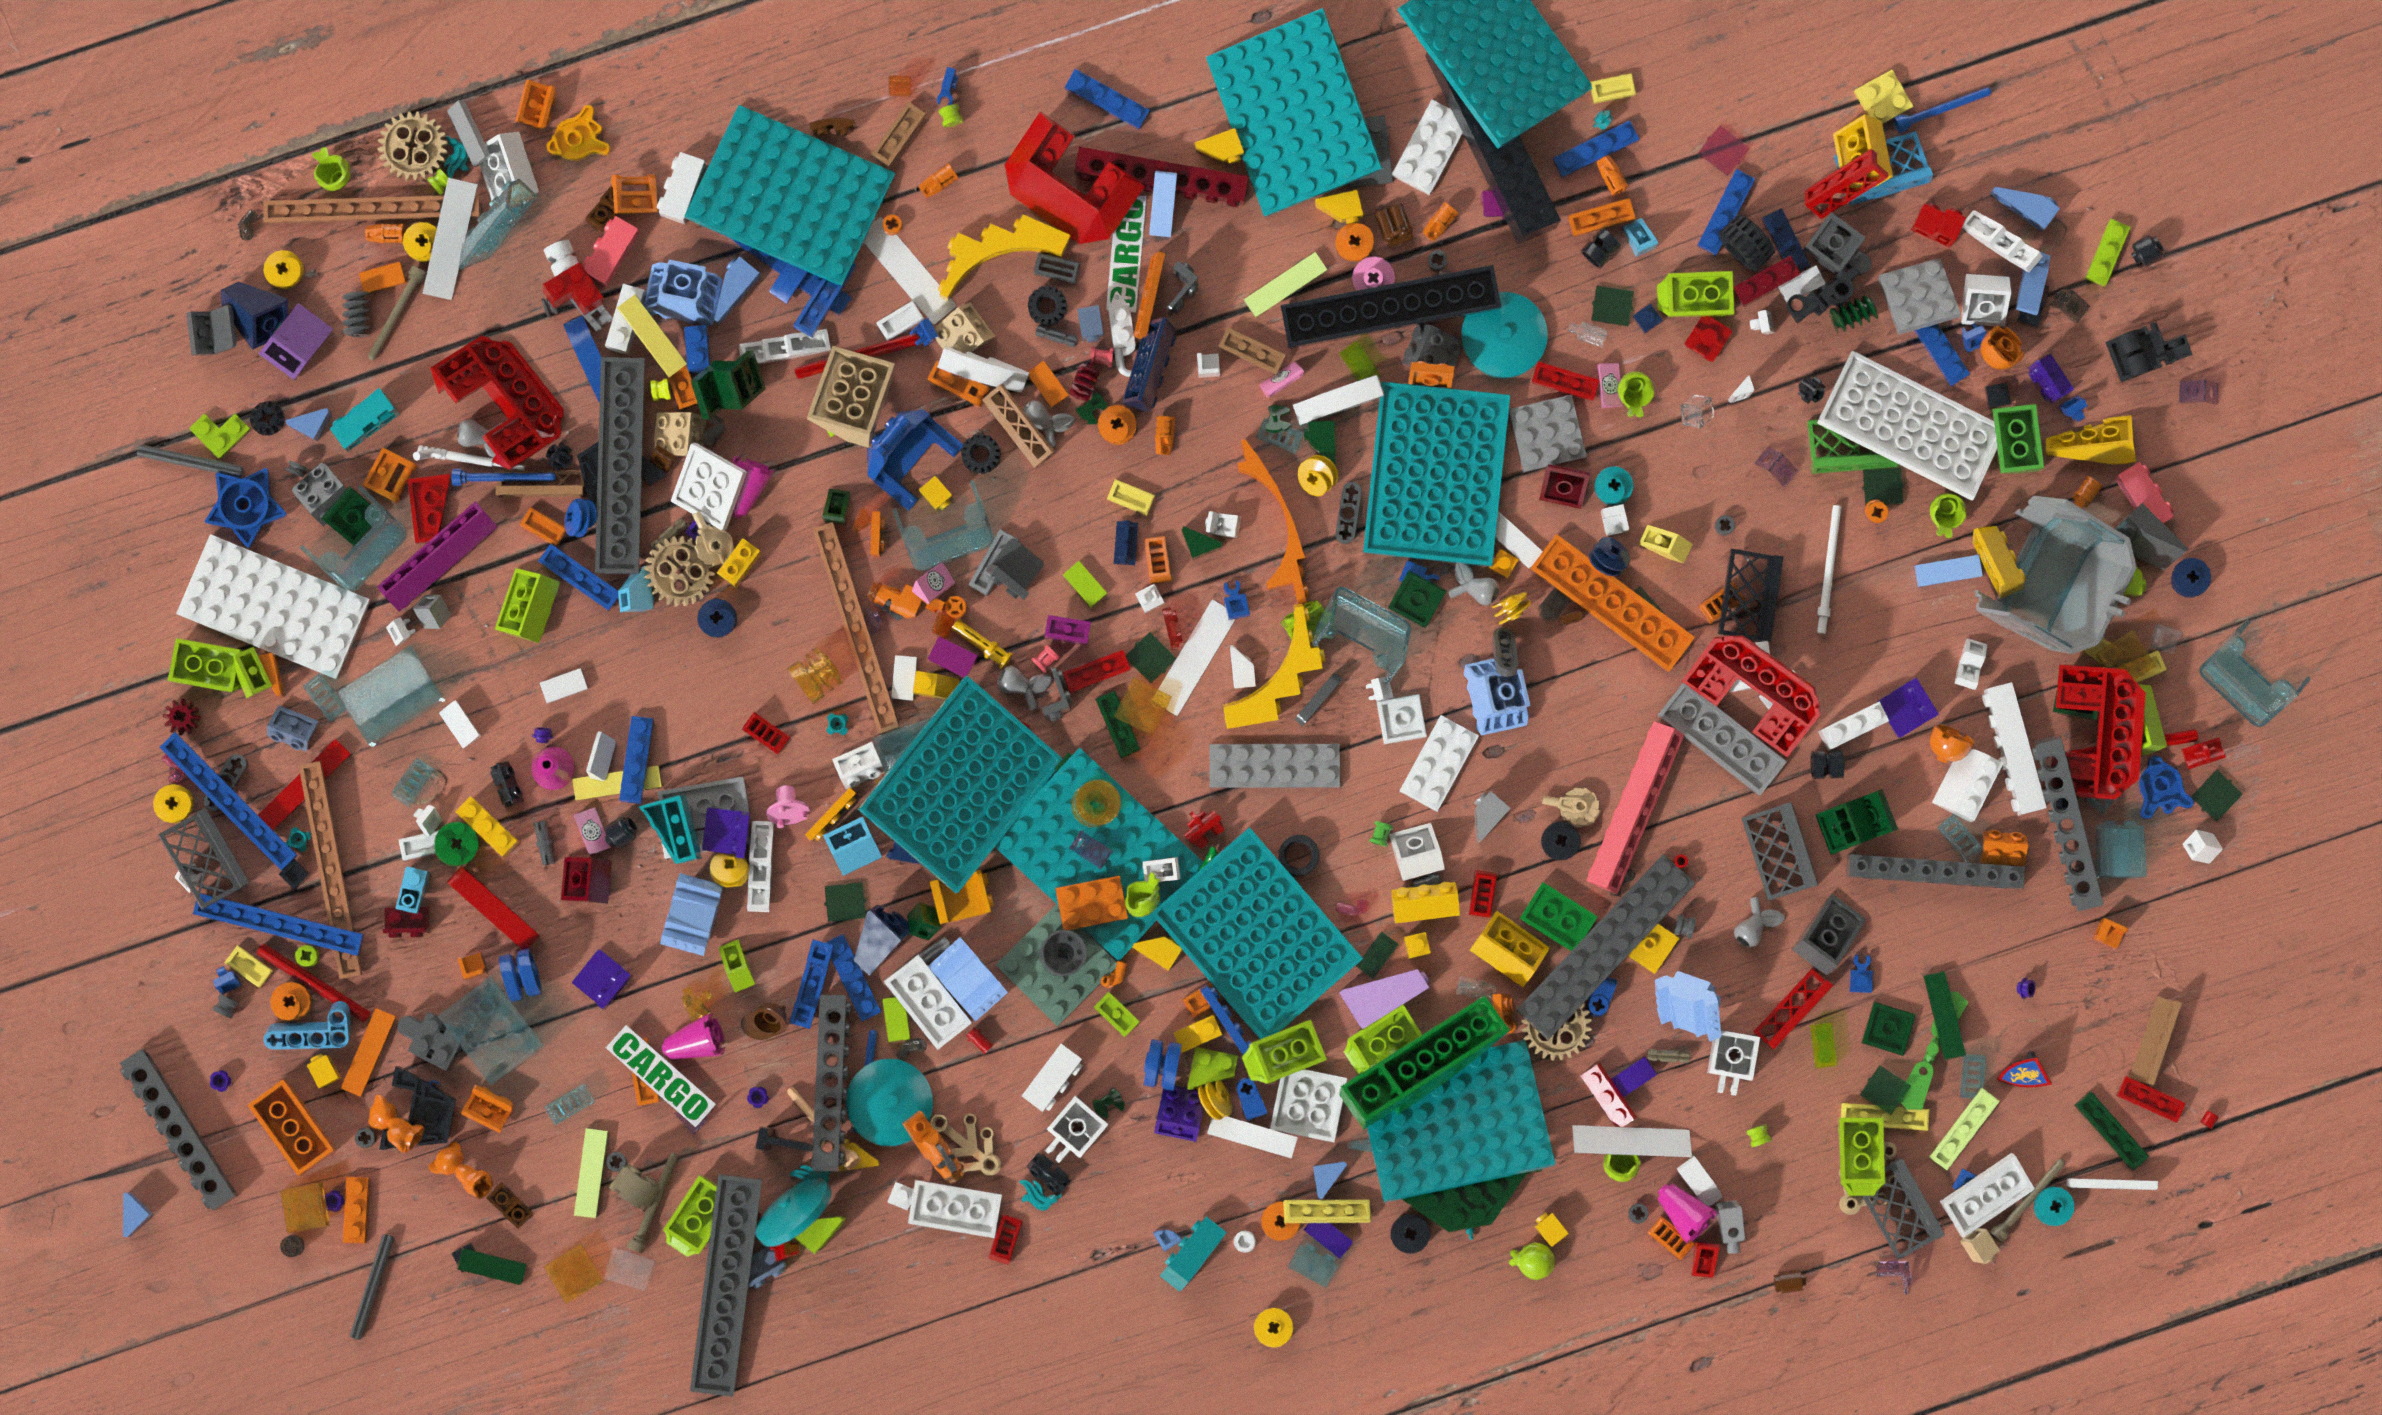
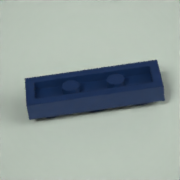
(1785, 238)

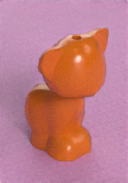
(400, 1132)
(451, 1161)

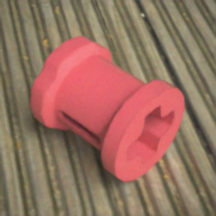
(1102, 357)
(1045, 658)

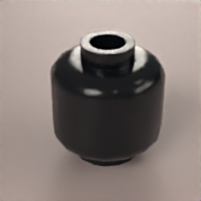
(2147, 250)
(621, 832)

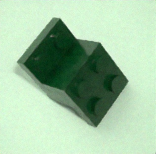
(728, 385)
(1856, 821)

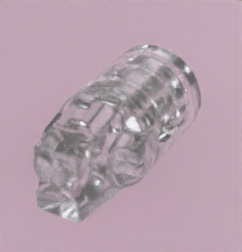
(1589, 333)
(1475, 988)

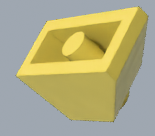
(1666, 543)

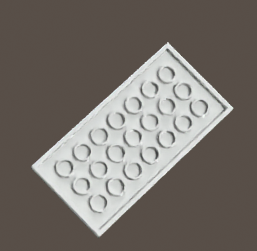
(1910, 425)
(273, 606)

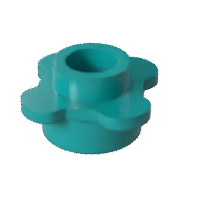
(1603, 119)
(832, 728)
(292, 841)

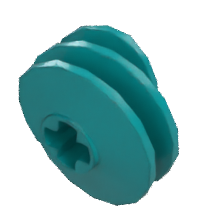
(1619, 477)
(2063, 1211)

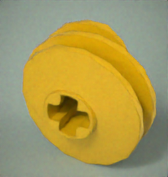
(414, 235)
(278, 260)
(1317, 475)
(1513, 606)
(167, 812)
(728, 870)
(1216, 1100)
(1285, 1327)

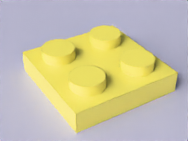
(1883, 97)

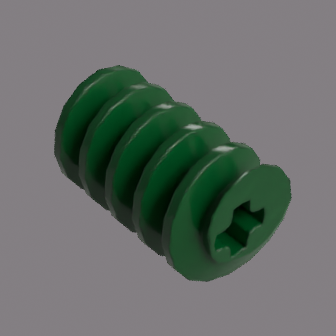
(1853, 312)

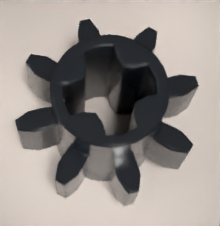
(1811, 390)
(559, 456)

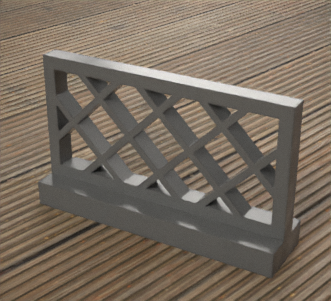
(217, 846)
(1798, 846)
(1918, 1203)

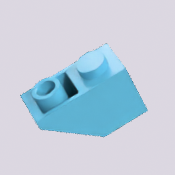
(634, 593)
(412, 889)

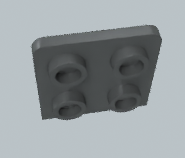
(1187, 276)
(211, 331)
(1432, 346)
(319, 491)
(1015, 568)
(1056, 710)

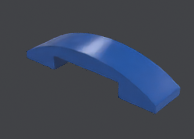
(788, 282)
(586, 351)
(811, 984)

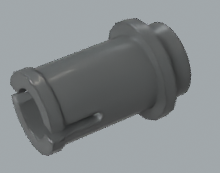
(1432, 879)

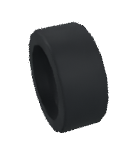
(1299, 839)

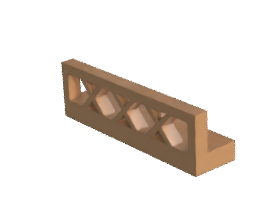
(1016, 428)
(543, 491)
(2155, 1040)

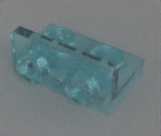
(1313, 1265)

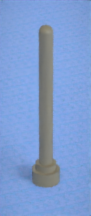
(416, 276)
(2001, 1231)
(638, 1241)

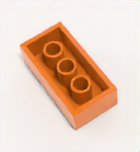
(292, 1127)

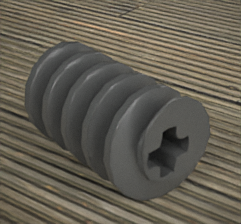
(355, 314)

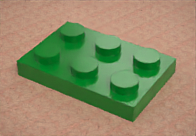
(1558, 917)

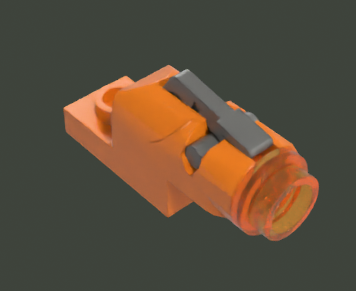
(899, 603)
(933, 1147)

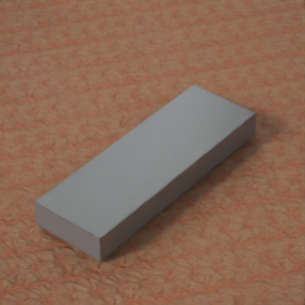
(468, 133)
(981, 579)

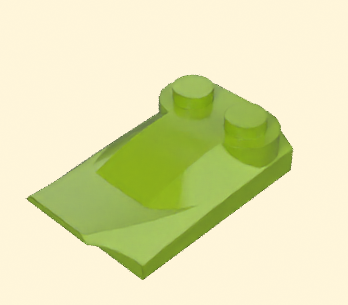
(1696, 294)
(204, 666)
(1381, 1039)
(1283, 1053)
(1861, 1155)
(692, 1221)

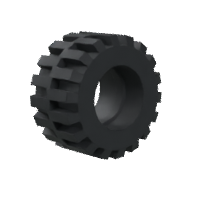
(1746, 242)

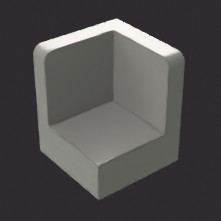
(432, 611)

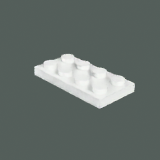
(1429, 148)
(1439, 763)
(927, 1001)
(1987, 1195)
(954, 1209)

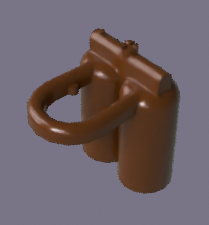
(1394, 225)

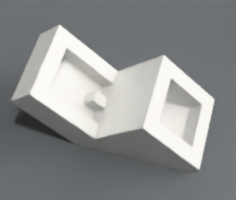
(1970, 663)
(1699, 1181)

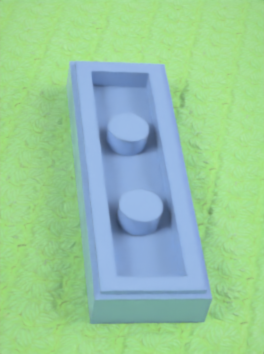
(1163, 204)
(1948, 571)

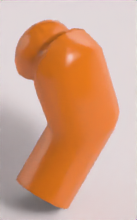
(1115, 977)

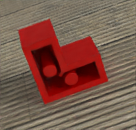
(1939, 225)
(573, 284)

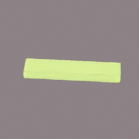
(1285, 285)
(1964, 1128)
(591, 1173)

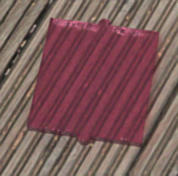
(1723, 150)

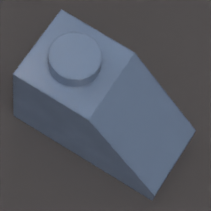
(1090, 324)

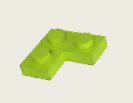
(220, 439)

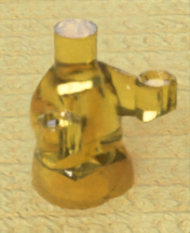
(694, 1004)

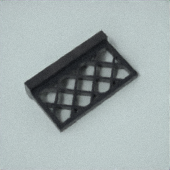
(1768, 600)
(766, 1139)

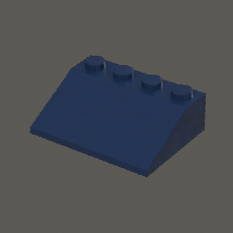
(1149, 365)

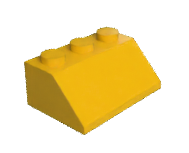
(1857, 139)
(1998, 560)
(1510, 949)

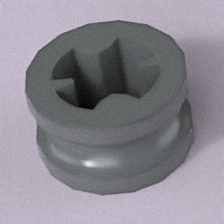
(1434, 266)
(548, 307)
(296, 469)
(1731, 525)
(362, 1143)
(610, 1159)
(1633, 1218)

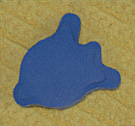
(2162, 788)

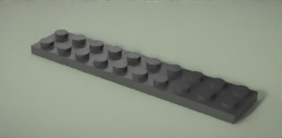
(620, 465)
(1605, 947)
(725, 1285)

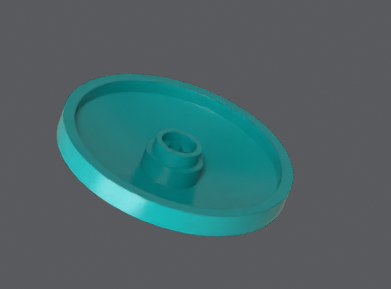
(1506, 339)
(885, 1097)
(793, 1212)

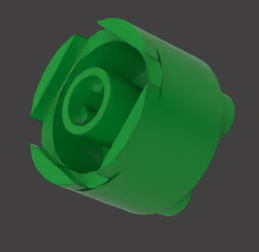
(468, 845)

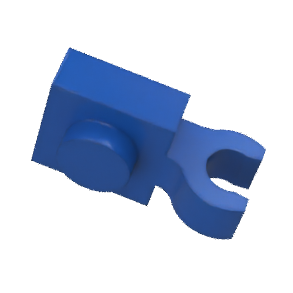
(950, 81)

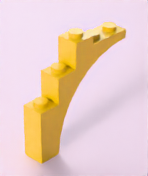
(970, 253)
(1301, 657)

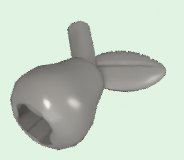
(1043, 421)
(472, 433)
(1482, 590)
(1014, 682)
(1750, 931)

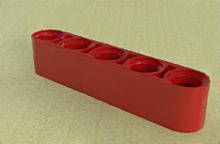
(493, 908)

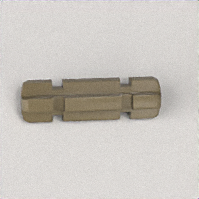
(680, 525)
(1668, 1056)

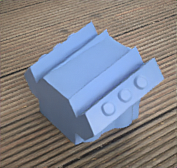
(683, 292)
(1496, 700)
(692, 914)
(967, 979)
(1689, 1004)

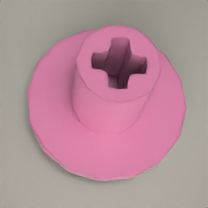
(1372, 273)
(787, 808)

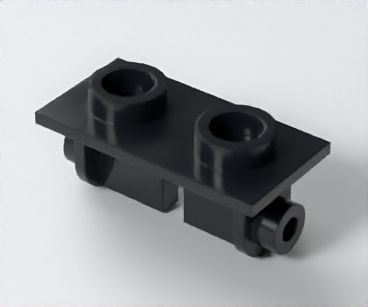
(504, 774)
(1040, 1168)

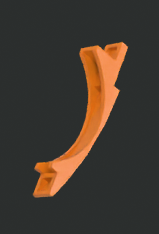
(1289, 571)

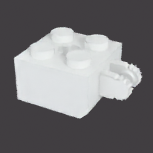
(1740, 1067)
(1079, 1141)

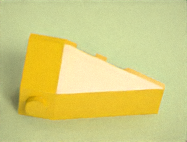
(2102, 443)

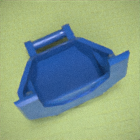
(901, 447)

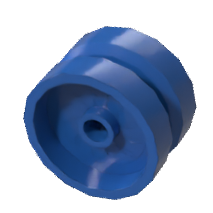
(520, 975)
(1161, 1064)

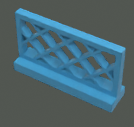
(1903, 180)

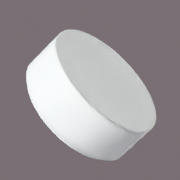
(1244, 1241)

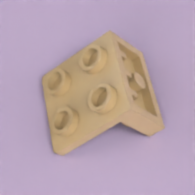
(963, 330)
(678, 431)

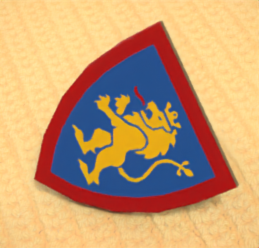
(2025, 1073)

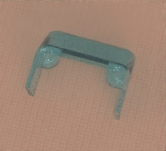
(952, 544)
(368, 553)
(1368, 626)
(2243, 684)

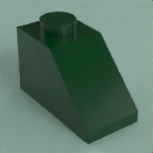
(1321, 438)

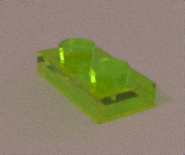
(1358, 362)
(1823, 1045)

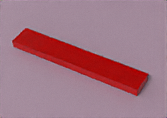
(293, 795)

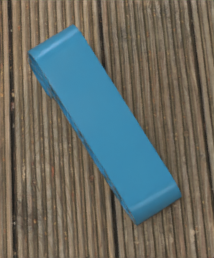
(283, 1032)

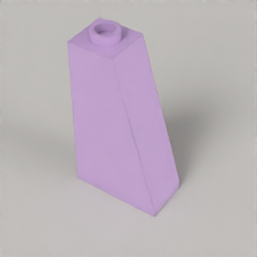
(1380, 997)

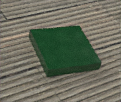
(348, 516)
(1417, 599)
(1888, 1028)

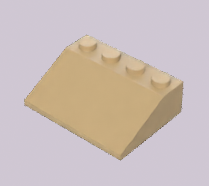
(851, 395)

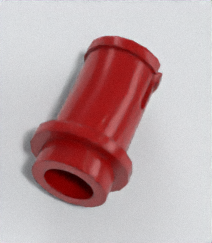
(979, 1040)

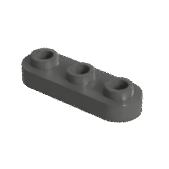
(1505, 652)

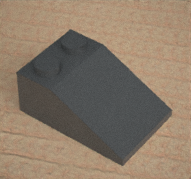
(1379, 134)
(2151, 538)
(1829, 935)

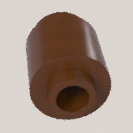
(1789, 1281)

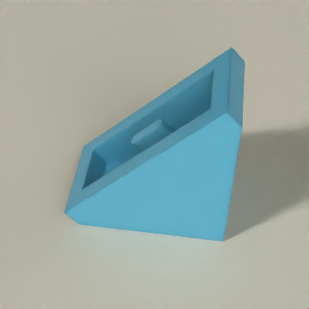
(1640, 237)

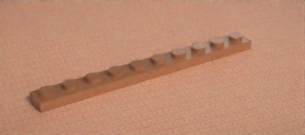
(357, 209)
(856, 628)
(328, 861)

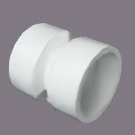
(561, 256)

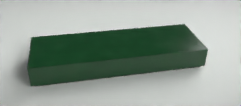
(1120, 731)
(491, 1266)

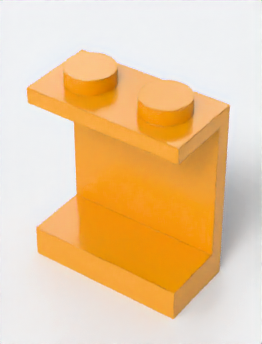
(968, 903)

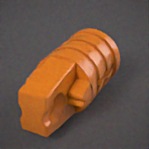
(1612, 175)
(938, 181)
(1440, 221)
(385, 233)
(1164, 434)
(2086, 492)

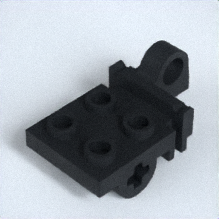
(1826, 296)
(2142, 351)

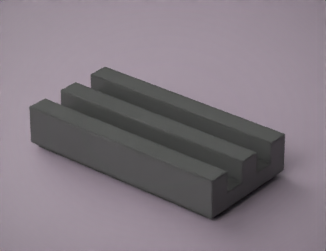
(1074, 273)

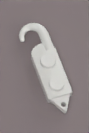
(1121, 332)

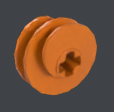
(1352, 252)
(1113, 414)
(289, 990)
(1276, 1232)

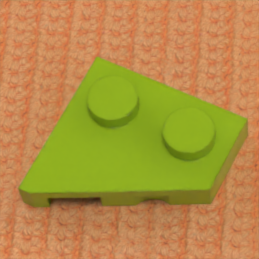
(1210, 1067)

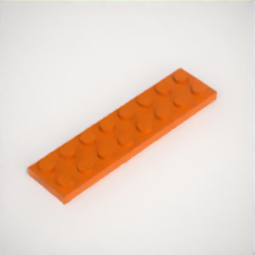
(1612, 603)

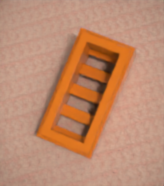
(1158, 577)
(1707, 612)
(271, 667)
(1657, 1225)

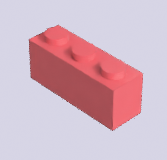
(610, 250)
(2140, 489)

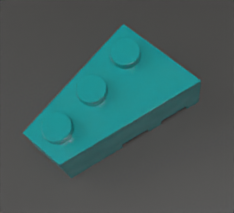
(364, 420)
(675, 827)
(1193, 1253)

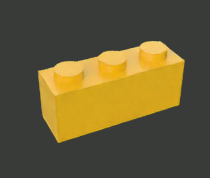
(487, 827)
(1425, 902)

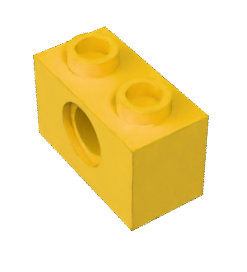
(739, 563)

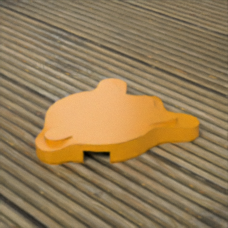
(577, 137)

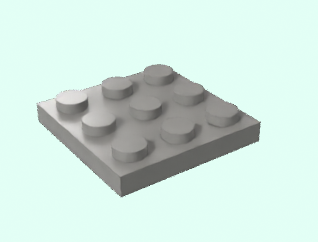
(1919, 296)
(1547, 433)

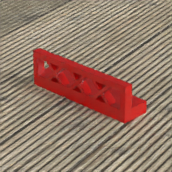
(1840, 183)
(1798, 1015)

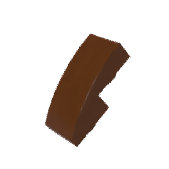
(841, 125)
(602, 211)
(509, 1205)

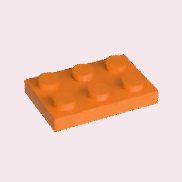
(1091, 903)

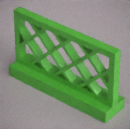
(1840, 462)

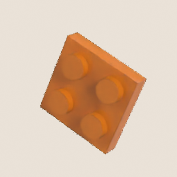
(1431, 374)

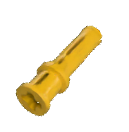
(990, 649)

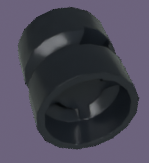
(1599, 250)
(1827, 764)

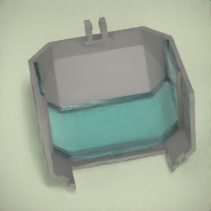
(2073, 578)

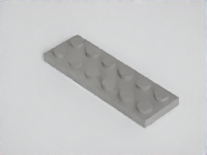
(1722, 739)
(1274, 765)

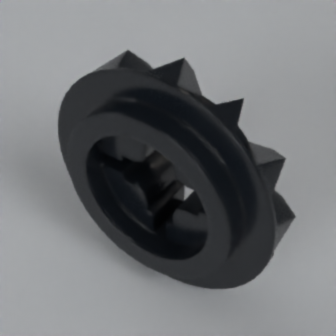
(276, 420)

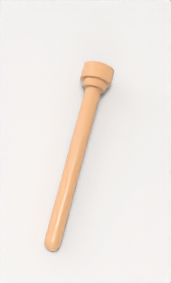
(851, 1158)

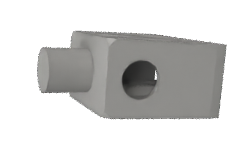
(1730, 1217)

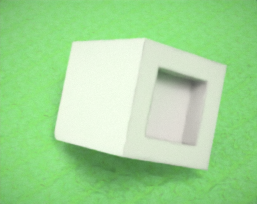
(1208, 365)
(1614, 520)
(2202, 846)

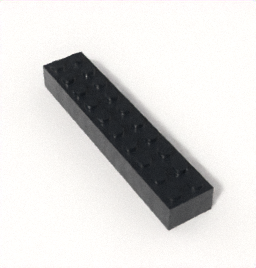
(1505, 170)
(1391, 307)

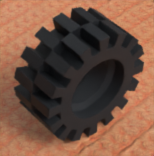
(1047, 292)
(971, 444)

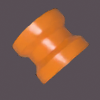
(1873, 507)
(953, 604)

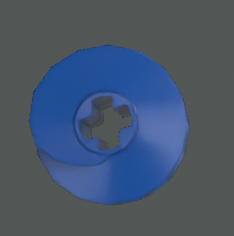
(579, 517)

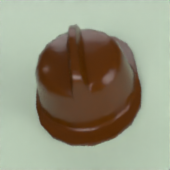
(765, 1021)

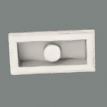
(1743, 391)
(460, 724)
(601, 756)

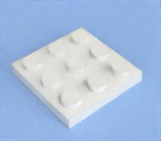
(709, 486)
(1308, 1105)

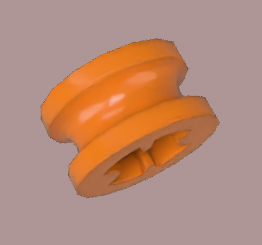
(894, 231)

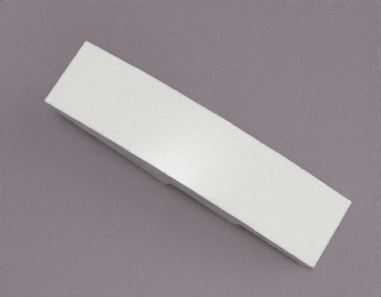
(2001, 241)
(788, 346)
(983, 370)
(1338, 400)
(760, 866)
(1253, 1136)

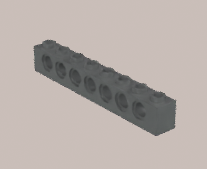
(1935, 872)
(2092, 896)
(830, 1006)
(224, 1192)

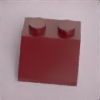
(586, 880)

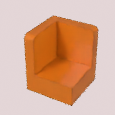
(2109, 933)
(472, 966)

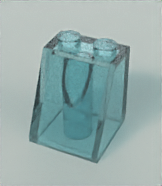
(2120, 850)

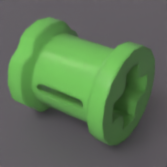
(1381, 834)

